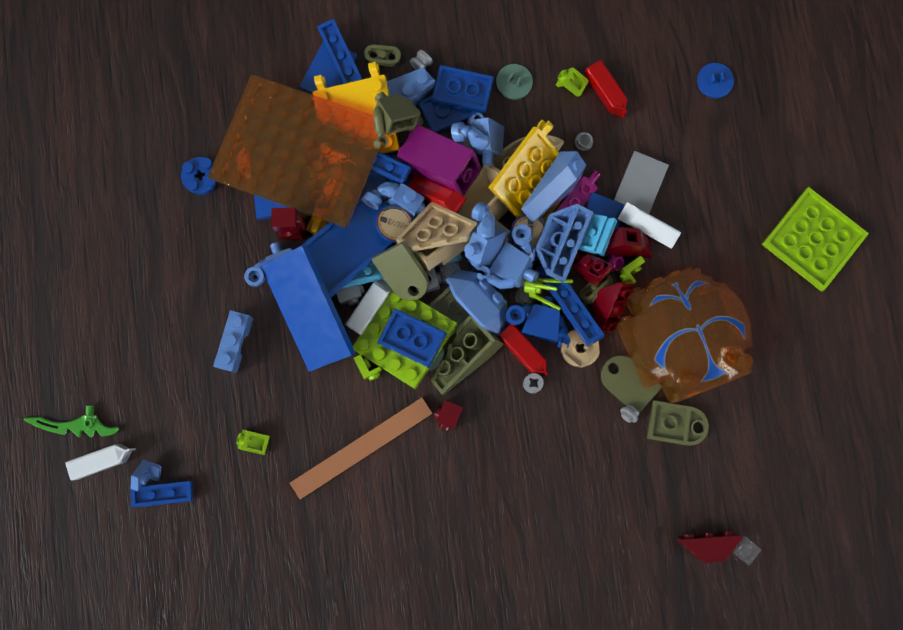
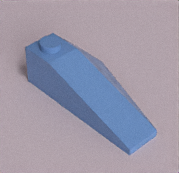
(555, 184)

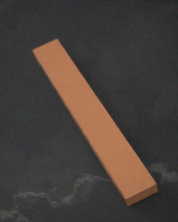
(360, 448)

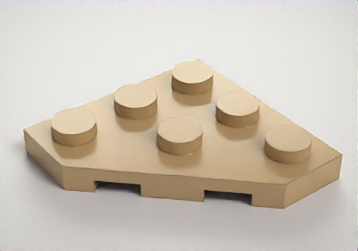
(437, 228)

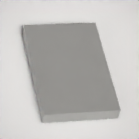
(641, 182)

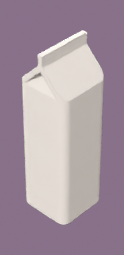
(649, 225)
(369, 306)
(98, 461)

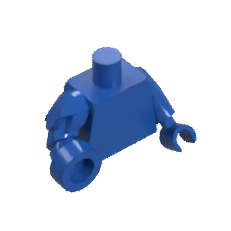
(541, 322)

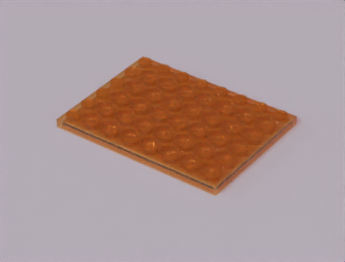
(297, 151)

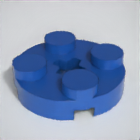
(189, 172)

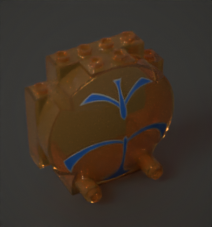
(687, 334)

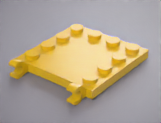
(359, 96)
(525, 170)

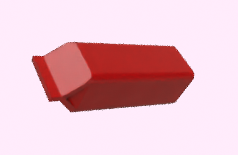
(607, 88)
(437, 193)
(523, 350)

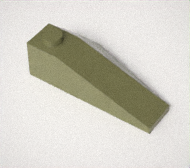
(466, 353)

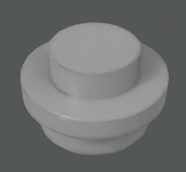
(583, 141)
(629, 414)

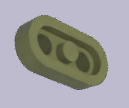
(383, 54)
(589, 291)

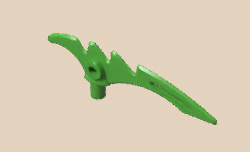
(84, 423)

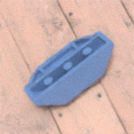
(562, 239)
(479, 300)

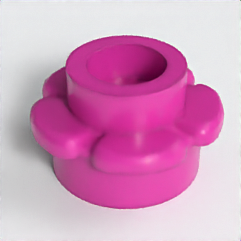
(617, 261)

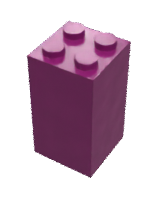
(440, 159)

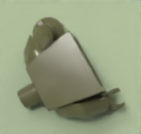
(394, 115)

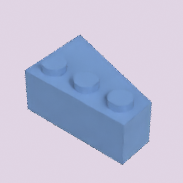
(413, 85)

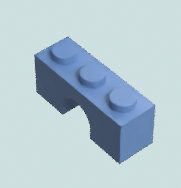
(229, 350)

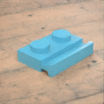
(598, 234)

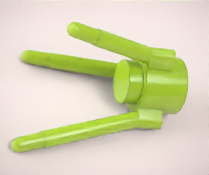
(537, 286)

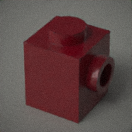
(447, 415)

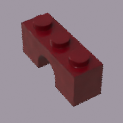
(288, 224)

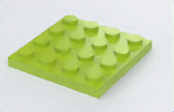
(815, 239)
(392, 362)

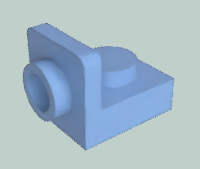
(144, 472)

